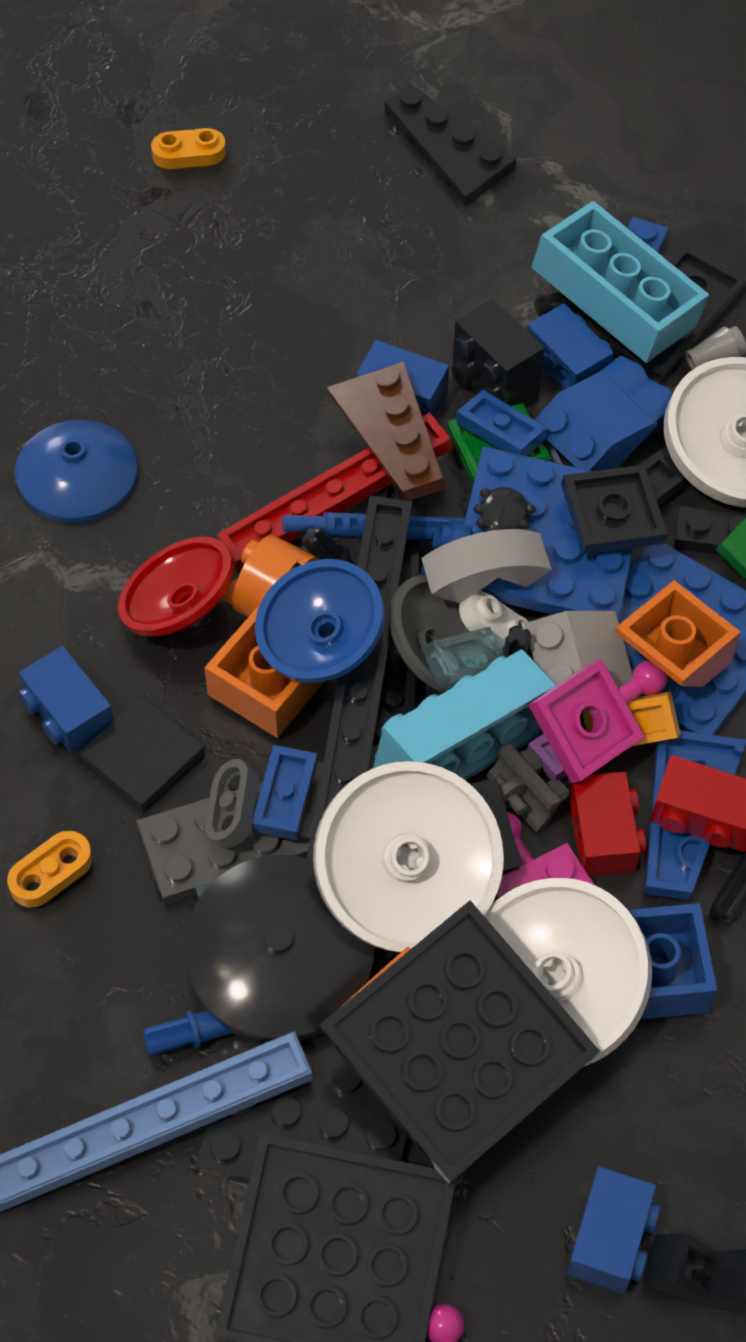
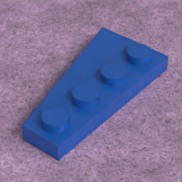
(677, 857)

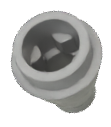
(721, 344)

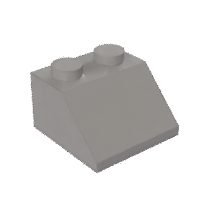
(574, 639)

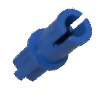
(183, 1032)

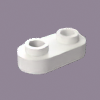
(486, 611)

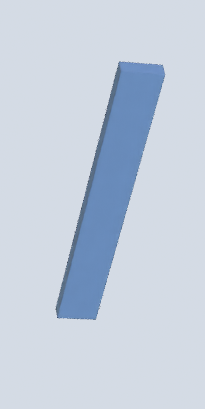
(151, 1119)

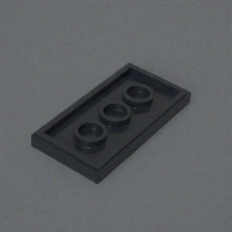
(723, 290)

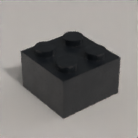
(497, 355)

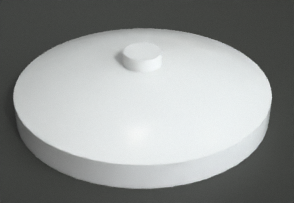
(709, 429)
(406, 853)
(582, 952)

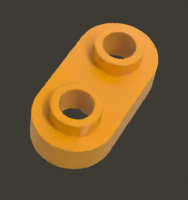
(188, 148)
(46, 868)

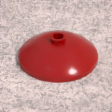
(176, 587)

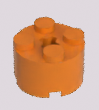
(262, 567)

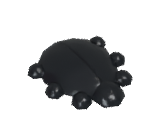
(503, 509)

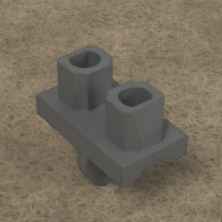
(525, 789)

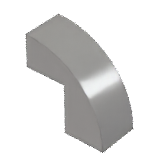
(478, 559)

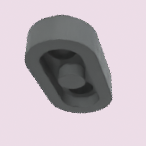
(232, 803)

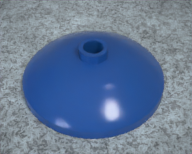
(79, 484)
(308, 605)

